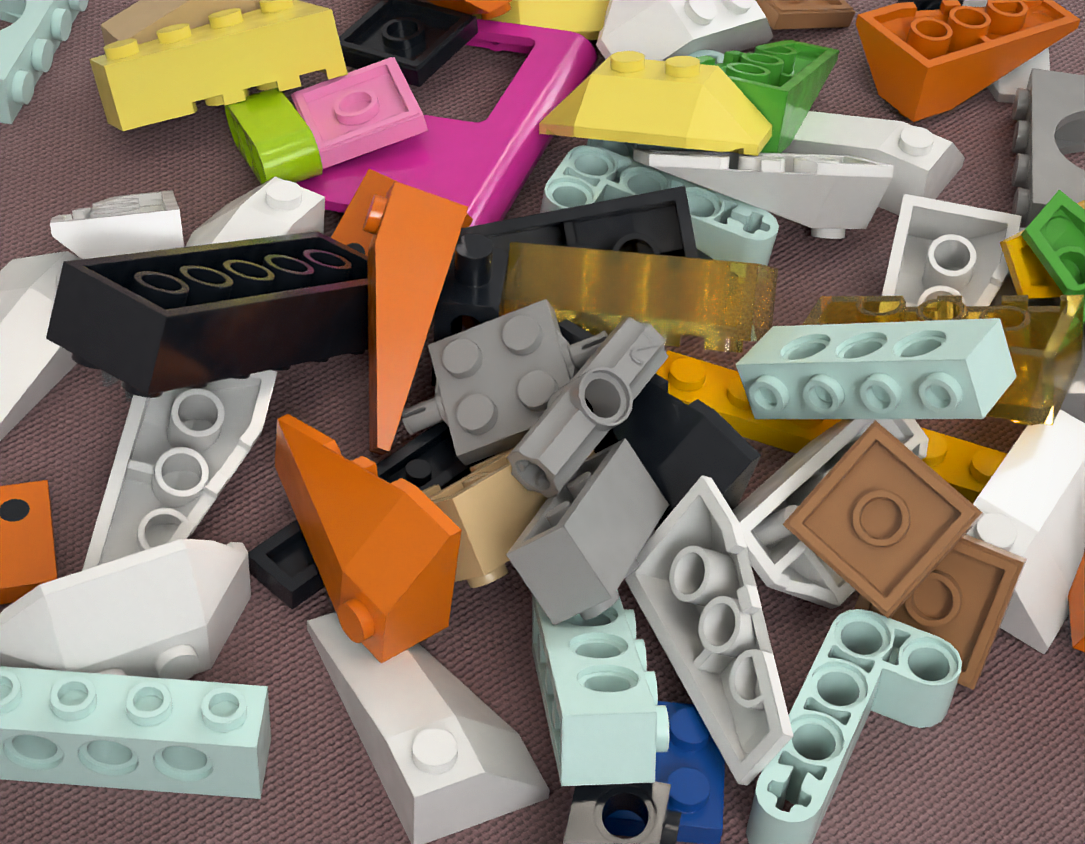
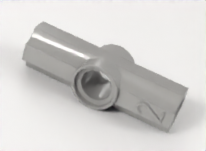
(568, 428)

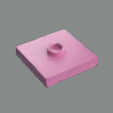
(360, 111)

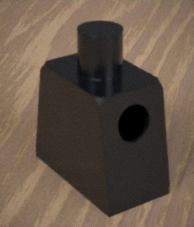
(472, 286)

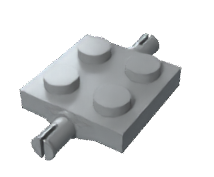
(498, 379)

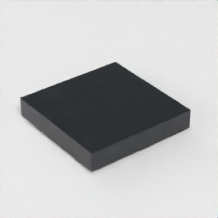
(411, 31)

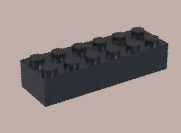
(212, 310)

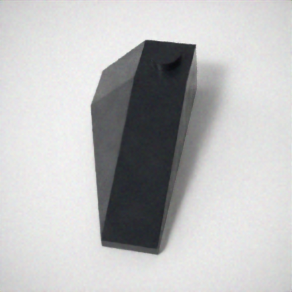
(636, 224)
(679, 440)

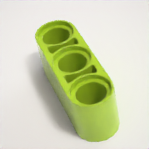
(273, 137)

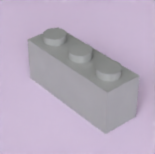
(589, 535)

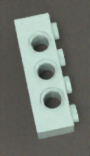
(878, 370)
(599, 697)
(133, 732)

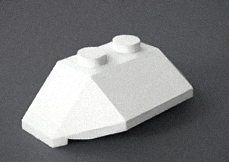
(682, 27)
(777, 553)
(135, 615)

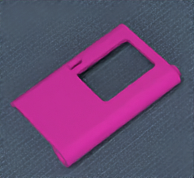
(483, 160)

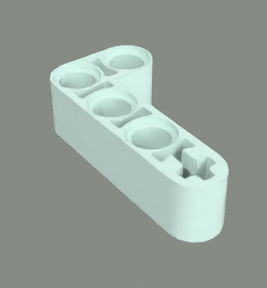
(721, 224)
(859, 669)

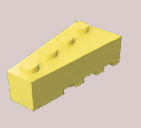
(216, 61)

